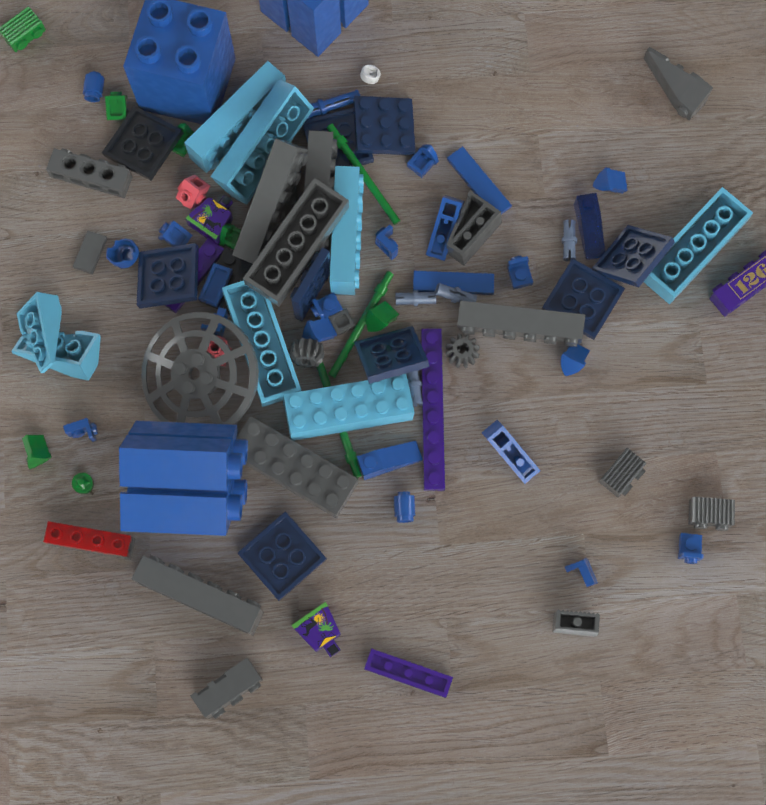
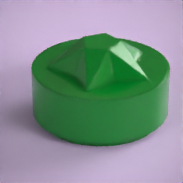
(82, 483)

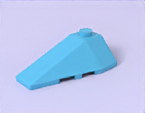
(41, 324)
(75, 353)

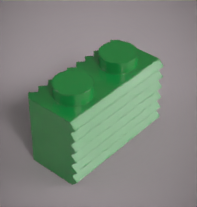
(22, 29)

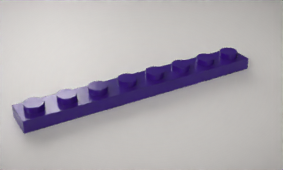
(433, 411)

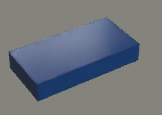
(212, 289)

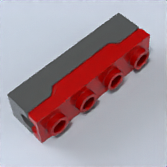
(89, 540)

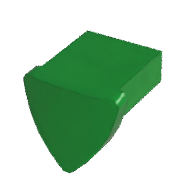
(180, 147)
(229, 235)
(380, 317)
(36, 450)

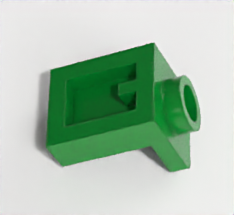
(116, 106)

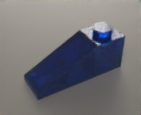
(590, 225)

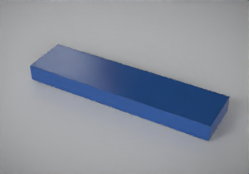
(477, 179)
(469, 282)

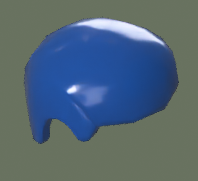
(123, 253)

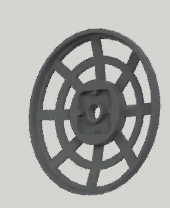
(206, 364)

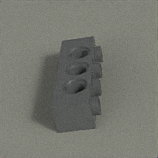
(116, 186)

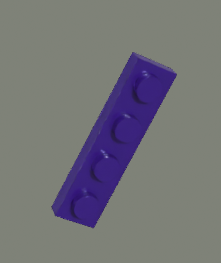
(208, 254)
(408, 673)

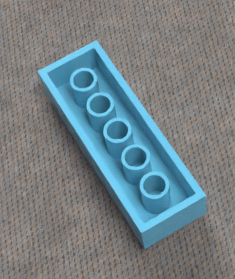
(276, 118)
(222, 129)
(347, 233)
(698, 244)
(259, 323)
(348, 407)

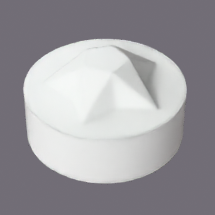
(370, 74)

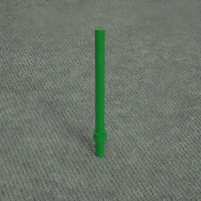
(342, 143)
(380, 291)
(351, 456)

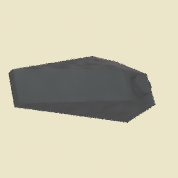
(684, 90)

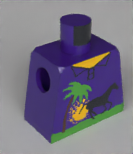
(211, 217)
(319, 629)

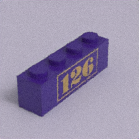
(740, 286)

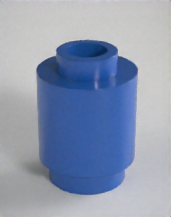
(93, 86)
(404, 507)

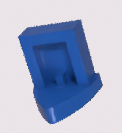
(423, 160)
(611, 181)
(319, 330)
(573, 359)
(586, 571)

